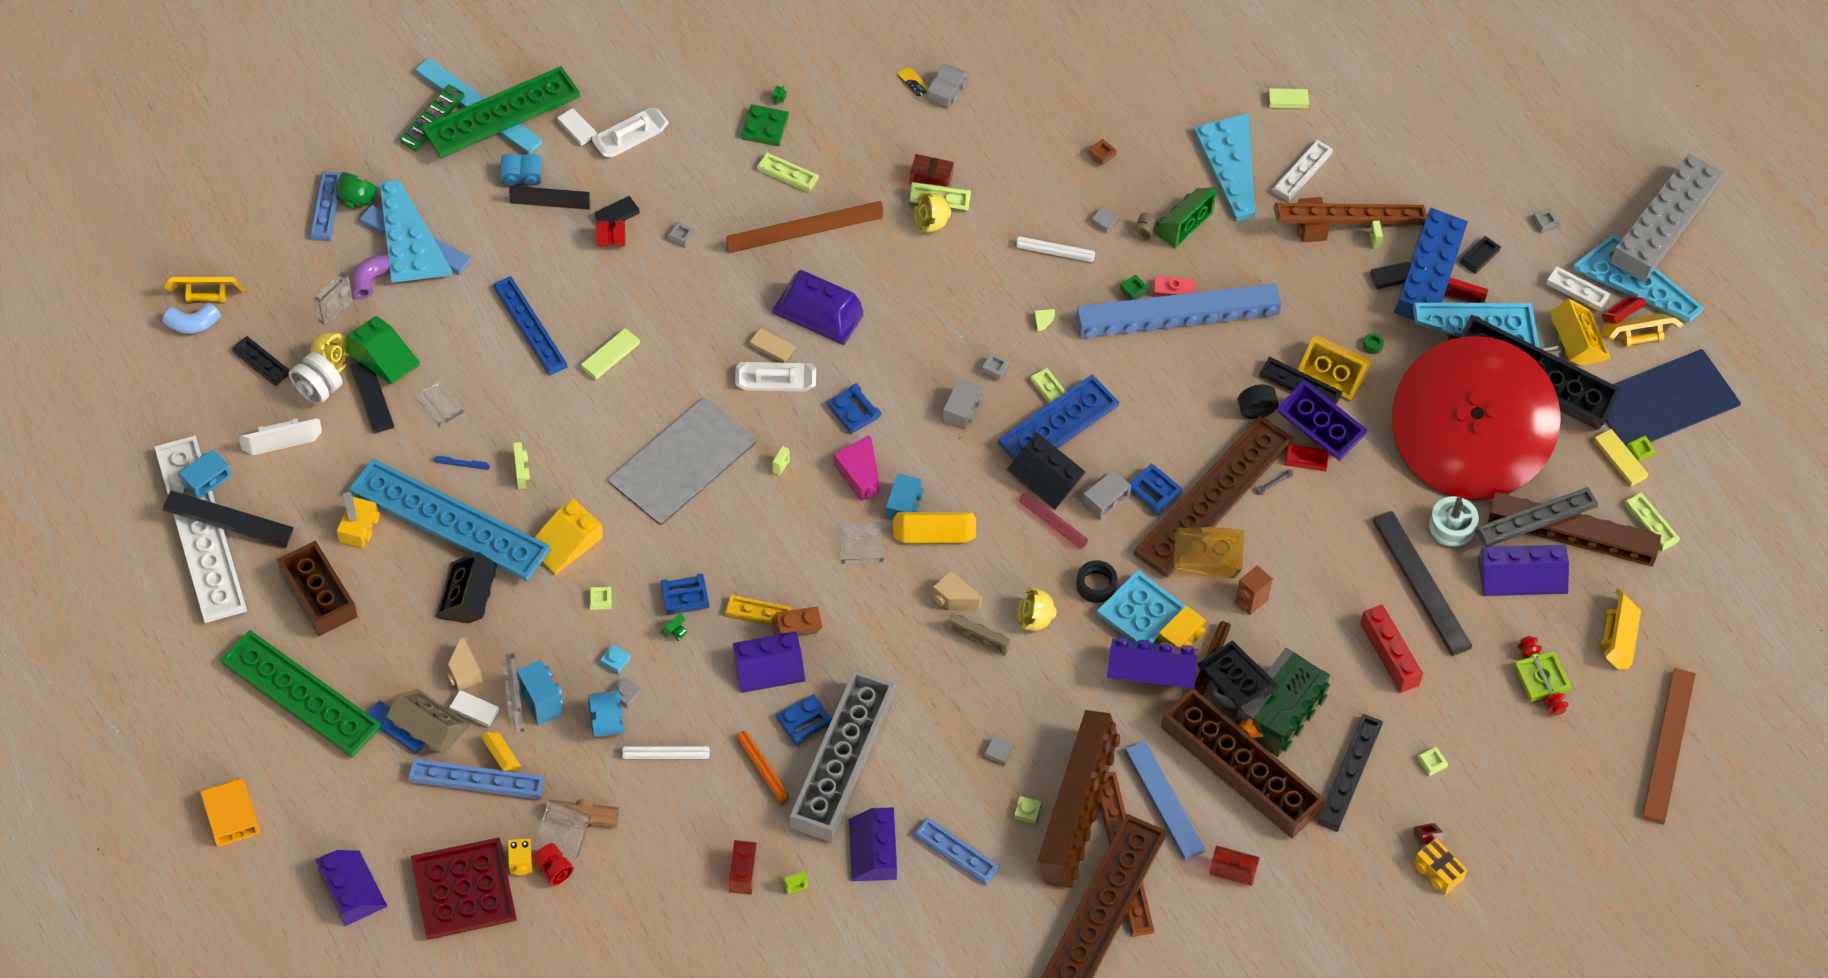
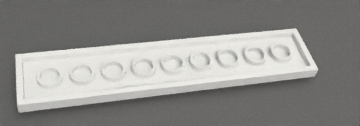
(202, 543)

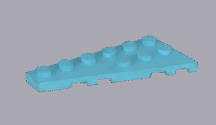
(1228, 153)
(1656, 291)

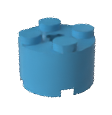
(605, 713)

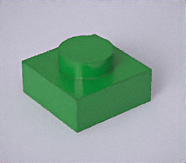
(1134, 287)

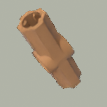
(601, 815)

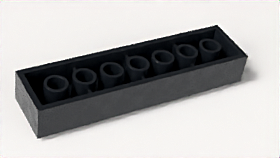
(1577, 390)

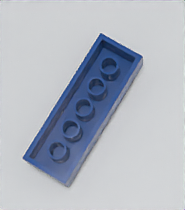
(1431, 261)

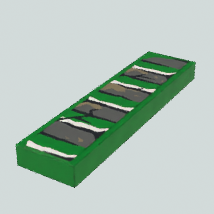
(440, 107)

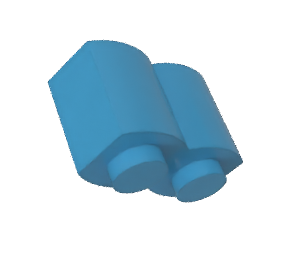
(521, 169)

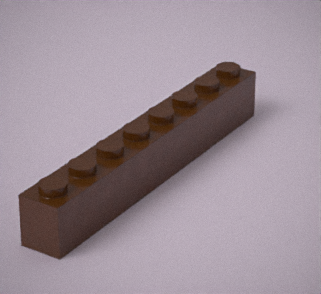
(1586, 532)

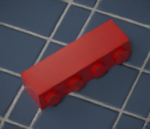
(1391, 648)

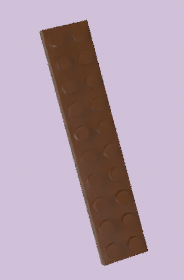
(1216, 491)
(1106, 900)

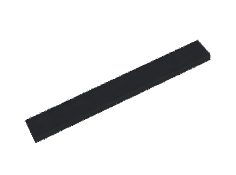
(1422, 583)

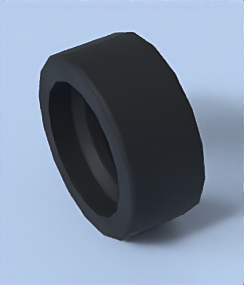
(1265, 394)
(1096, 567)

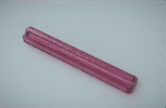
(1053, 520)

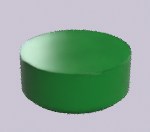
(1373, 343)

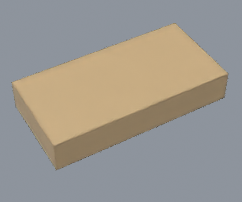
(772, 345)

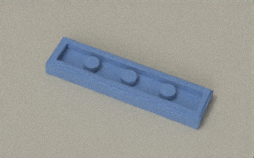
(325, 207)
(956, 851)

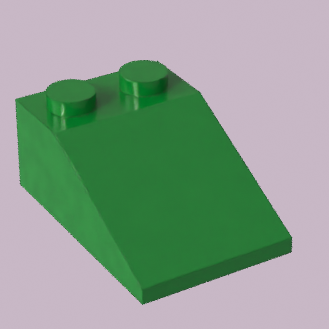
(381, 350)

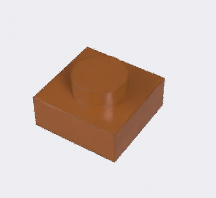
(1102, 152)

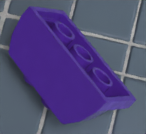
(820, 307)
(1321, 420)

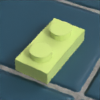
(520, 458)

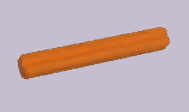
(763, 767)

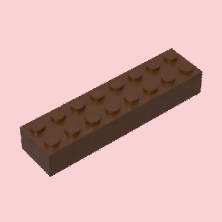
(1242, 763)
(1078, 799)

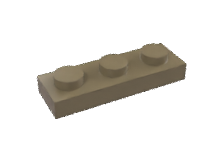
(978, 634)

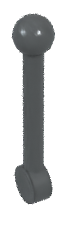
(1261, 489)

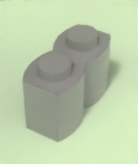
(946, 85)

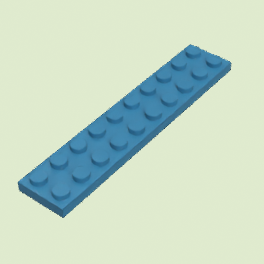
(450, 519)

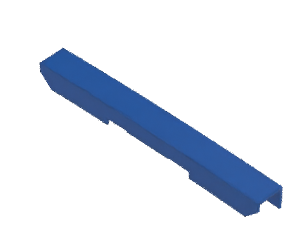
(474, 464)

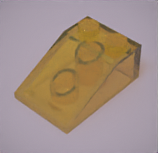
(1209, 550)

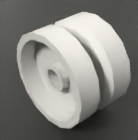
(315, 378)

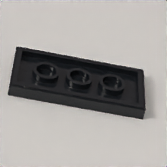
(1238, 676)

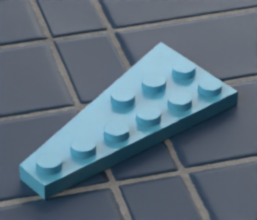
(409, 242)
(1452, 317)

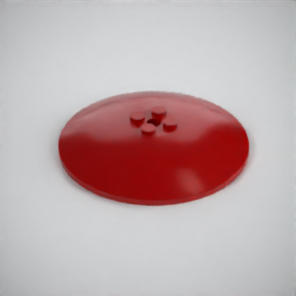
(1470, 454)

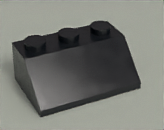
(1046, 470)
(467, 589)

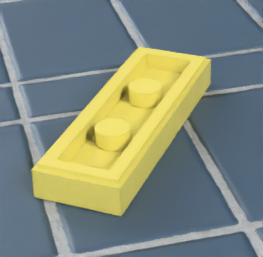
(1620, 457)

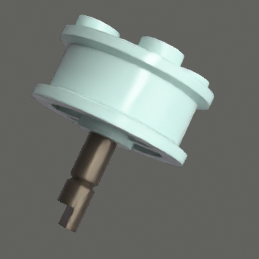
(1453, 521)

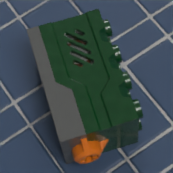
(1283, 712)

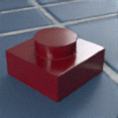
(1428, 833)

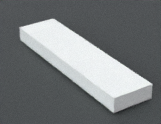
(1302, 170)

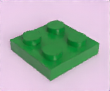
(765, 125)

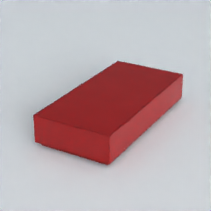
(1466, 291)
(1623, 309)
(1306, 457)

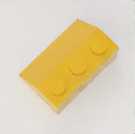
(1578, 333)
(1335, 365)

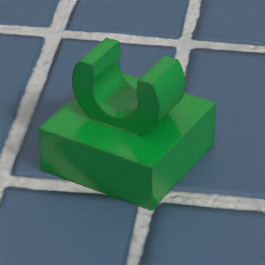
(675, 628)

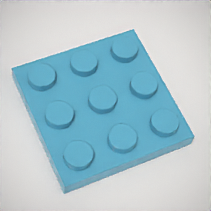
(1140, 609)

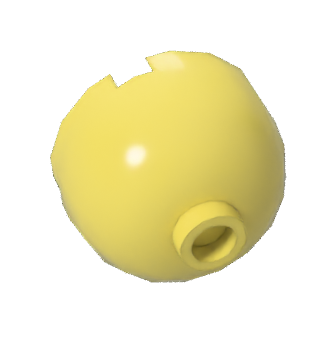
(931, 212)
(332, 347)
(1036, 610)

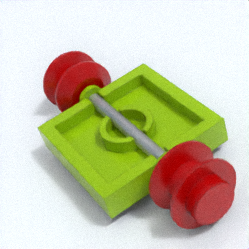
(1542, 676)

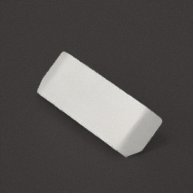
(630, 132)
(775, 376)
(280, 436)

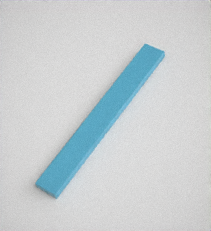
(440, 78)

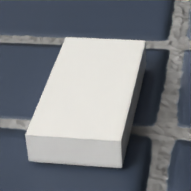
(576, 126)
(474, 708)

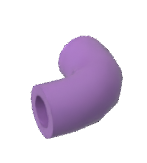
(364, 274)

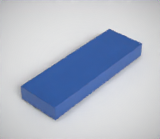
(379, 712)

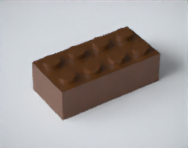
(317, 588)

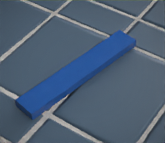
(530, 325)

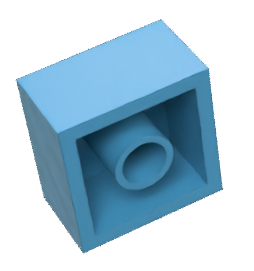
(540, 692)

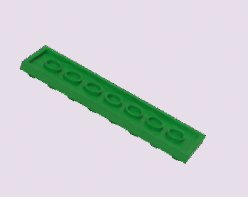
(500, 111)
(301, 693)

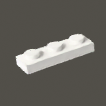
(1578, 289)

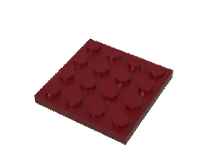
(463, 888)

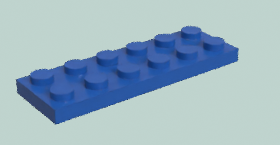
(1063, 417)

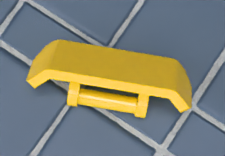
(174, 282)
(1611, 330)
(934, 527)
(1622, 643)

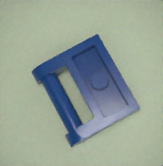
(848, 412)
(1159, 485)
(685, 599)
(802, 714)

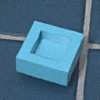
(615, 659)

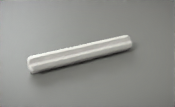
(1055, 249)
(665, 752)

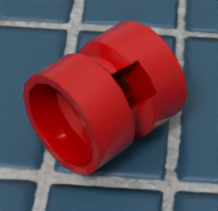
(610, 233)
(554, 866)

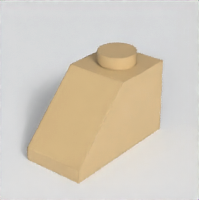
(956, 594)
(463, 668)

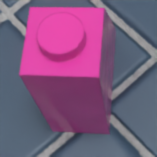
(859, 467)

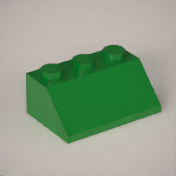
(1187, 216)

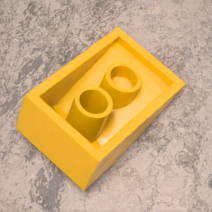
(569, 534)

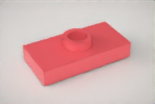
(1173, 286)

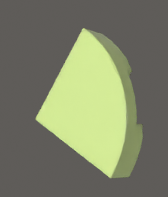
(1044, 318)

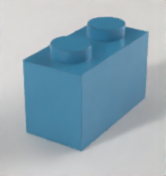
(205, 474)
(904, 495)

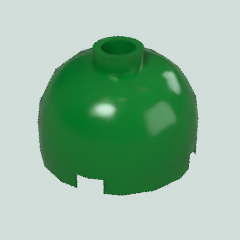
(354, 191)

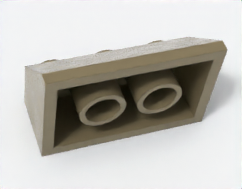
(426, 720)

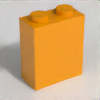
(230, 812)

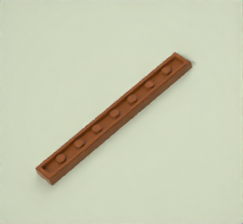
(1349, 213)
(804, 227)
(1668, 746)
(1113, 815)

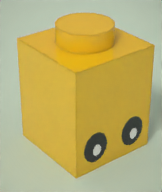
(520, 856)

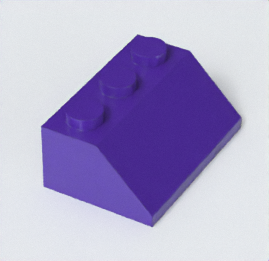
(768, 662)
(873, 845)
(350, 884)

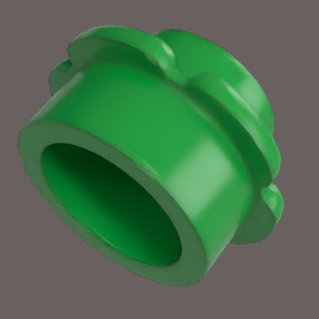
(779, 94)

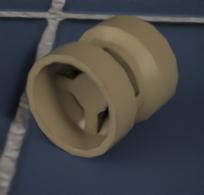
(1145, 226)

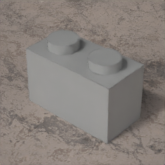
(962, 404)
(1106, 494)

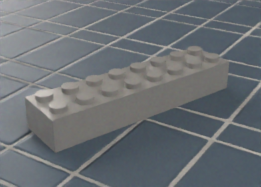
(1666, 217)
(842, 756)

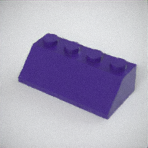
(1524, 570)
(1152, 662)

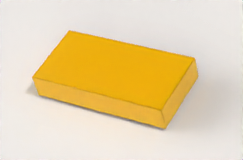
(501, 751)

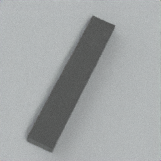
(1536, 517)

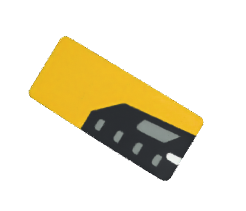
(914, 81)

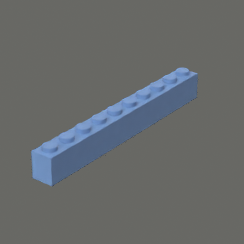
(1178, 310)

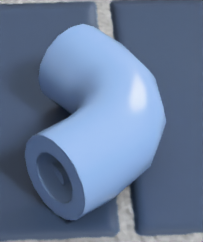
(191, 323)

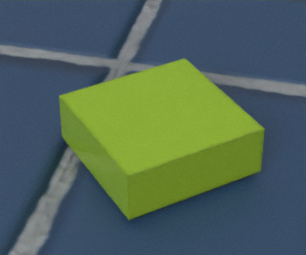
(1641, 448)
(796, 882)

